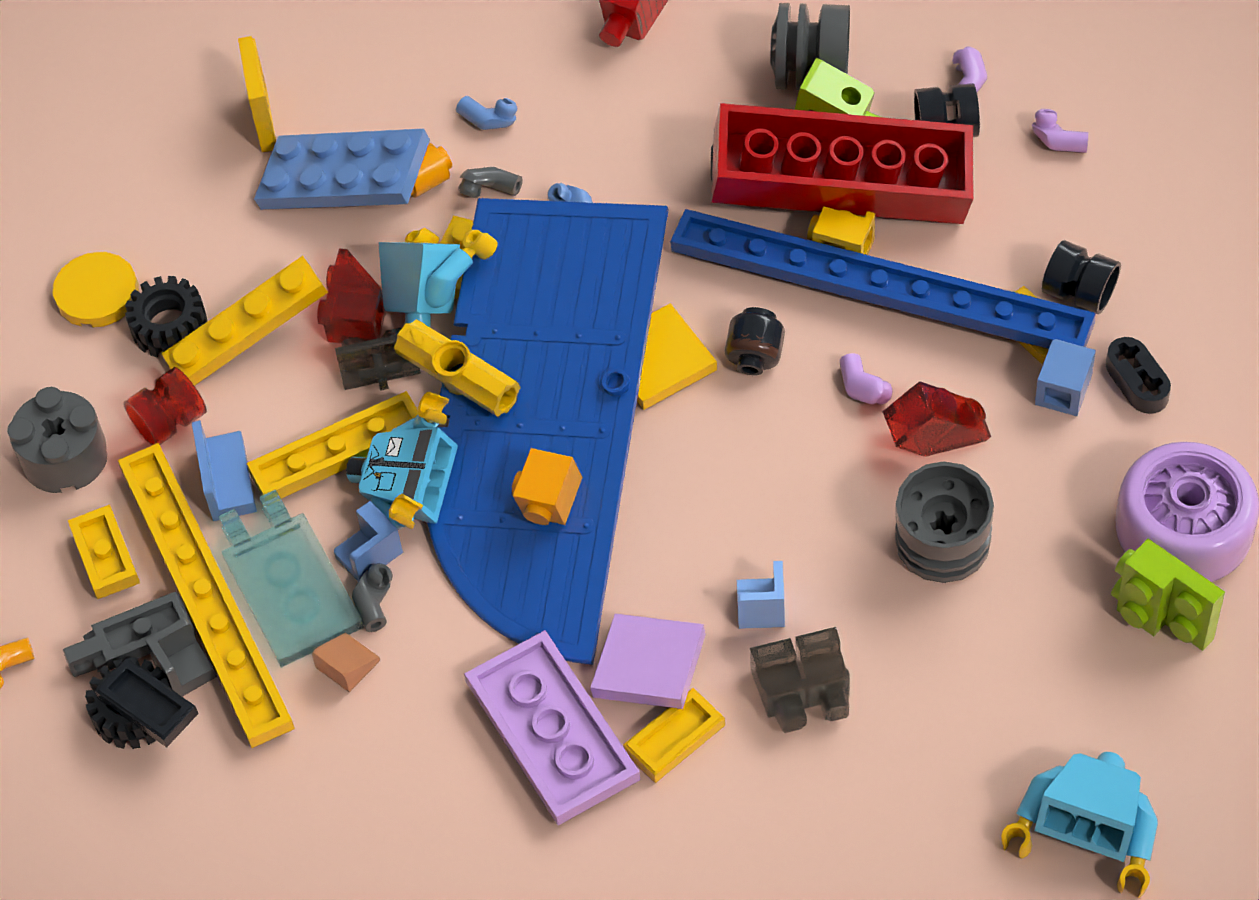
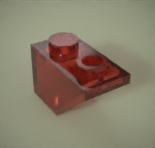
(352, 302)
(935, 420)

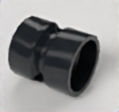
(932, 102)
(1080, 276)

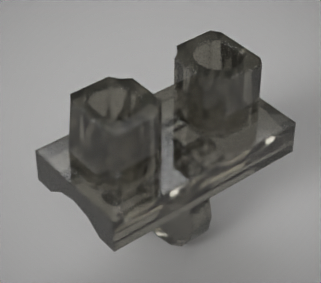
(372, 361)

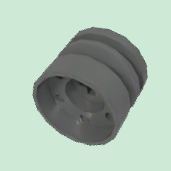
(801, 42)
(944, 521)

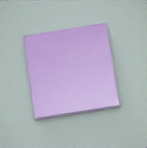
(648, 661)

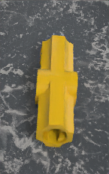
(473, 380)

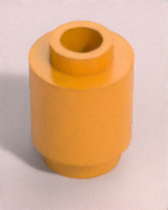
(433, 170)

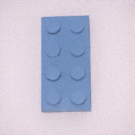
(342, 169)

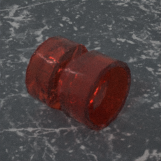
(160, 410)

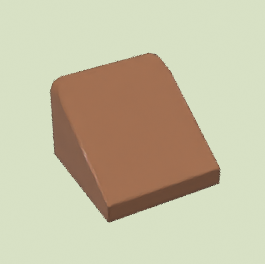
(344, 660)

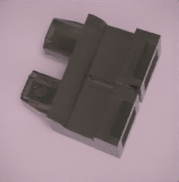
(802, 678)

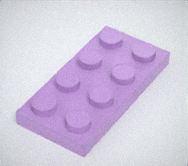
(552, 727)

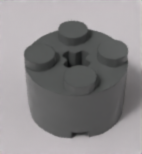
(58, 440)

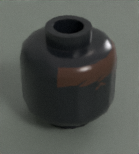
(754, 340)

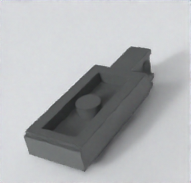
(124, 635)

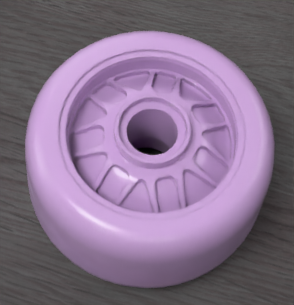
(1191, 505)

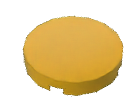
(94, 289)

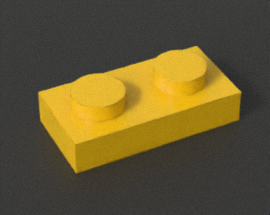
(103, 551)

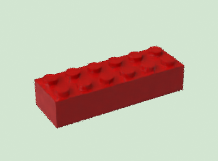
(842, 163)

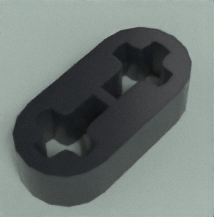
(1144, 370)

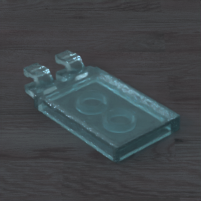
(288, 582)

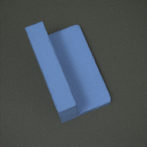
(224, 472)

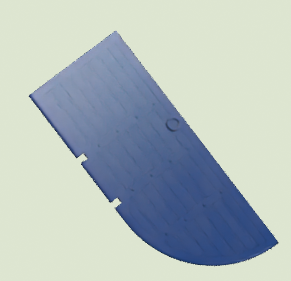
(569, 321)

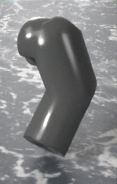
(490, 177)
(370, 593)

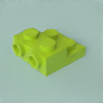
(1165, 591)

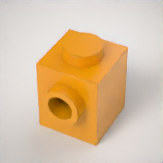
(546, 487)

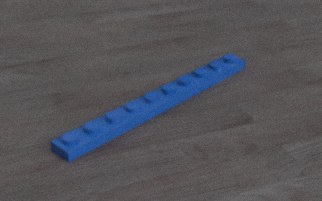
(881, 281)

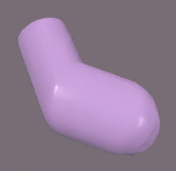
(971, 65)
(1055, 137)
(862, 385)

